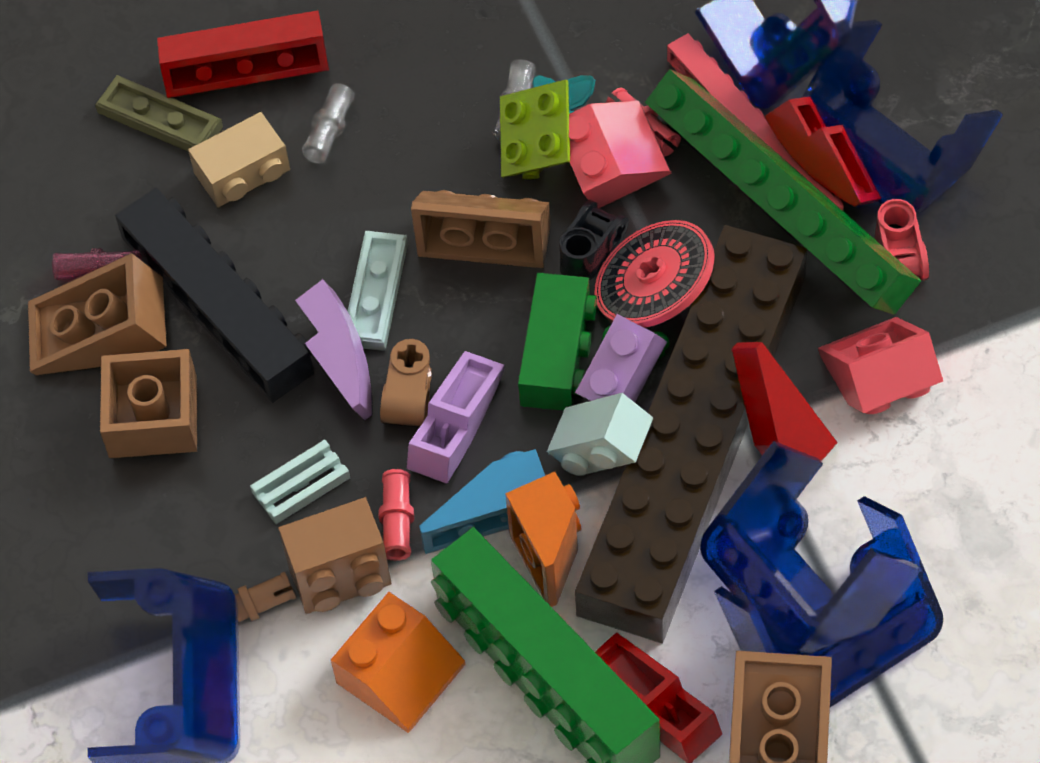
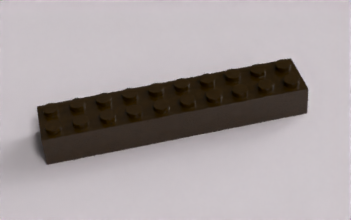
(693, 439)

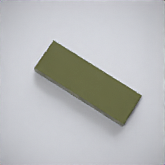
(157, 114)

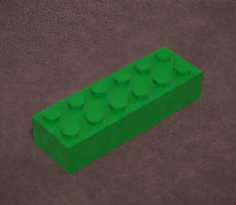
(542, 655)

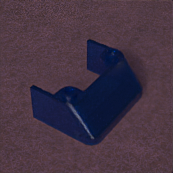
(772, 53)
(893, 158)
(756, 559)
(903, 630)
(206, 684)

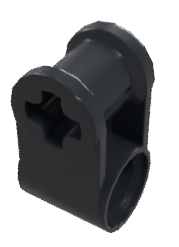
(594, 237)

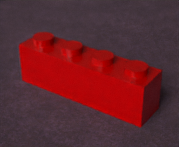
(242, 54)

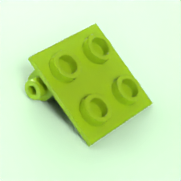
(534, 129)

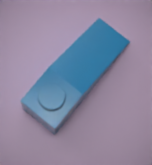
(481, 501)

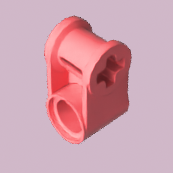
(904, 242)

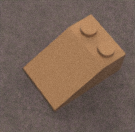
(97, 316)
(780, 708)

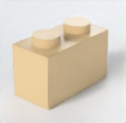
(239, 159)

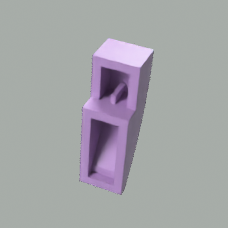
(338, 346)
(454, 417)

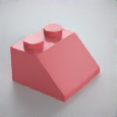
(614, 150)
(882, 365)

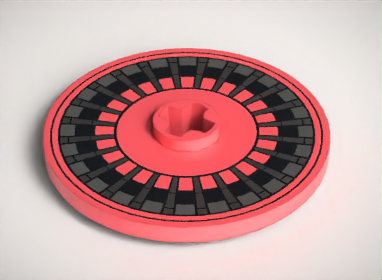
(655, 273)

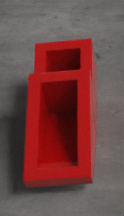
(822, 151)
(685, 722)

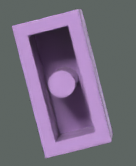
(622, 361)

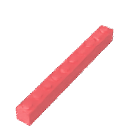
(692, 61)

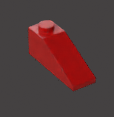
(776, 406)

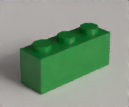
(556, 341)

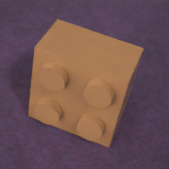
(148, 403)
(336, 556)

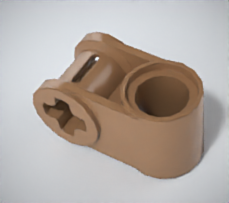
(407, 389)

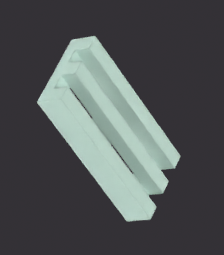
(295, 476)

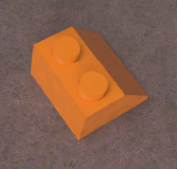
(545, 531)
(397, 662)

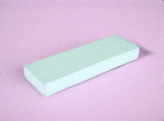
(377, 287)

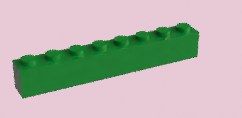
(783, 193)

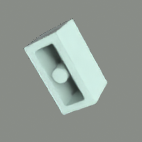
(600, 434)

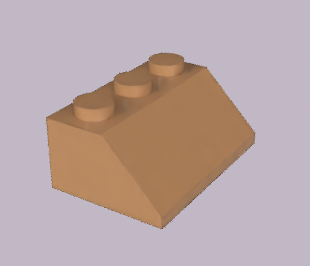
(481, 228)

